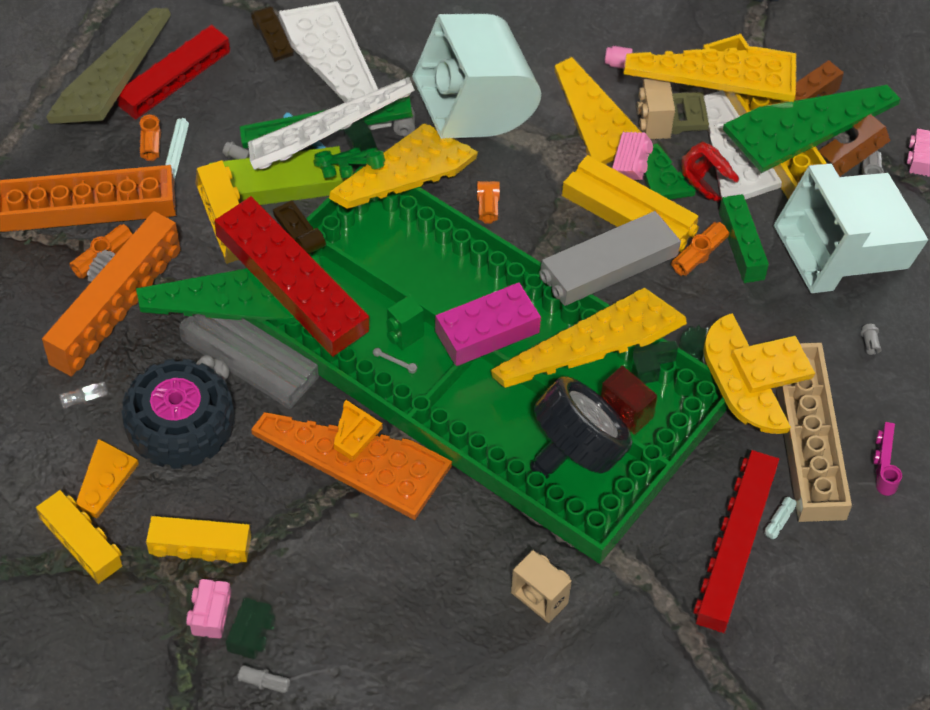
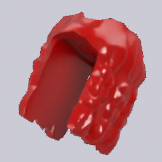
(695, 172)

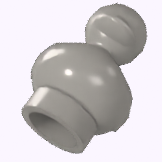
(217, 365)

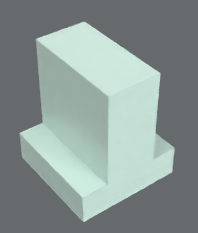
(847, 227)

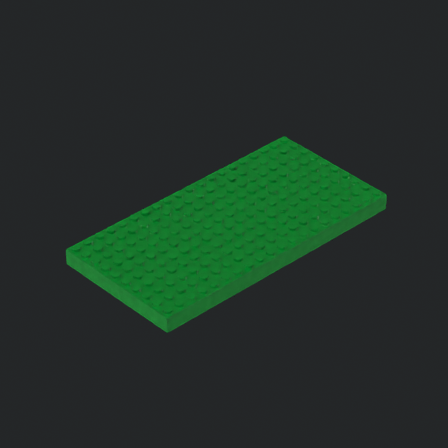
(461, 412)

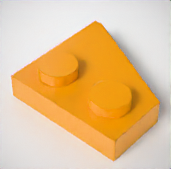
(355, 431)

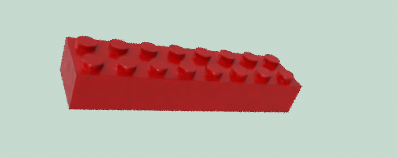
(292, 276)

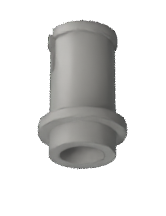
(235, 151)
(870, 335)

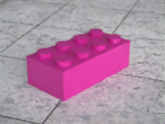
(487, 324)

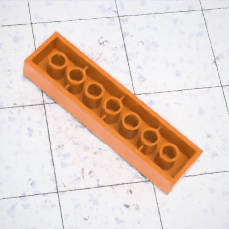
(86, 198)
(111, 294)

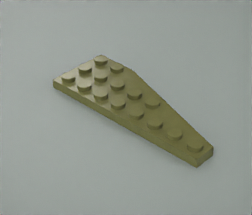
(102, 82)

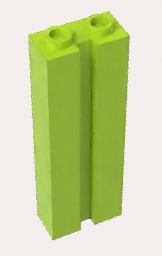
(285, 179)

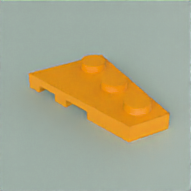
(104, 478)

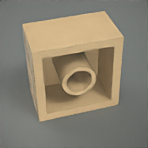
(656, 108)
(541, 586)

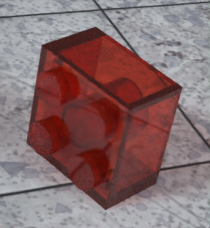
(630, 399)

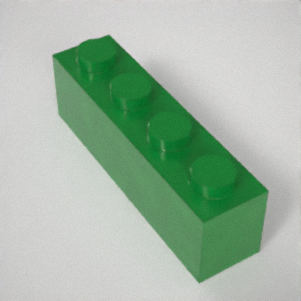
(743, 238)

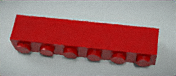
(173, 72)

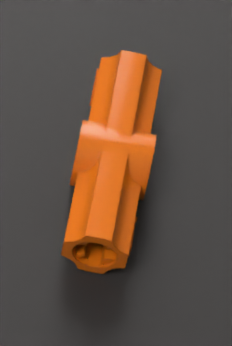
(111, 242)
(700, 248)

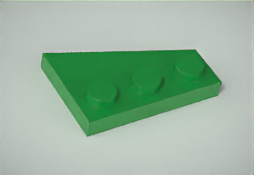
(664, 178)

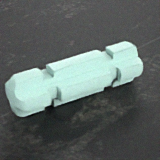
(780, 518)

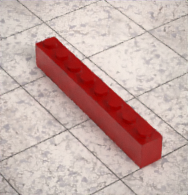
(737, 541)

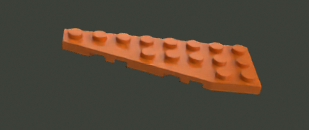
(387, 469)

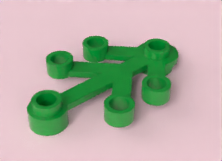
(324, 160)

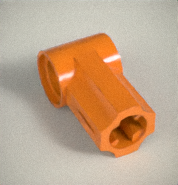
(150, 137)
(488, 198)

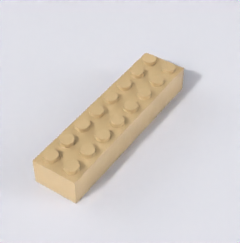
(814, 444)

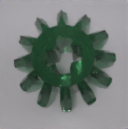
(693, 341)

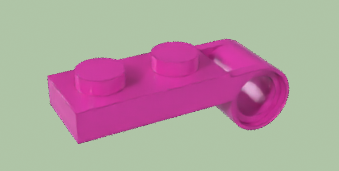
(882, 458)

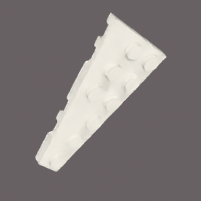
(751, 180)

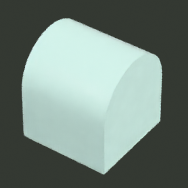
(475, 77)

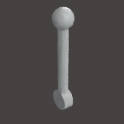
(412, 368)

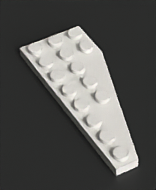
(329, 48)
(293, 138)

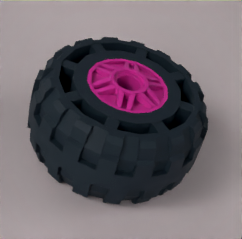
(178, 413)

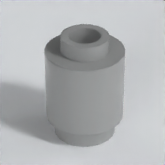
(404, 126)

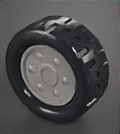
(579, 428)

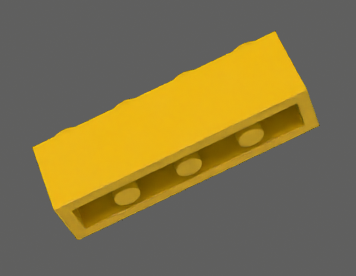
(79, 536)
(198, 539)

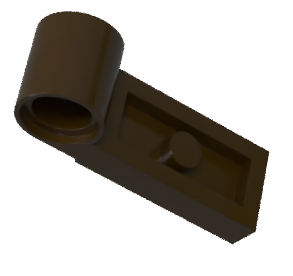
(272, 33)
(298, 227)

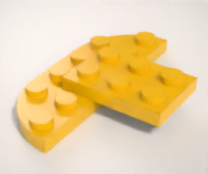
(750, 372)

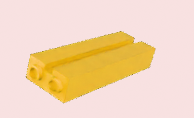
(623, 199)

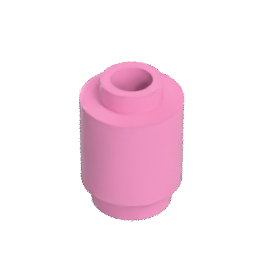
(616, 56)

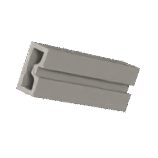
(609, 258)

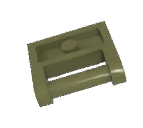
(694, 112)

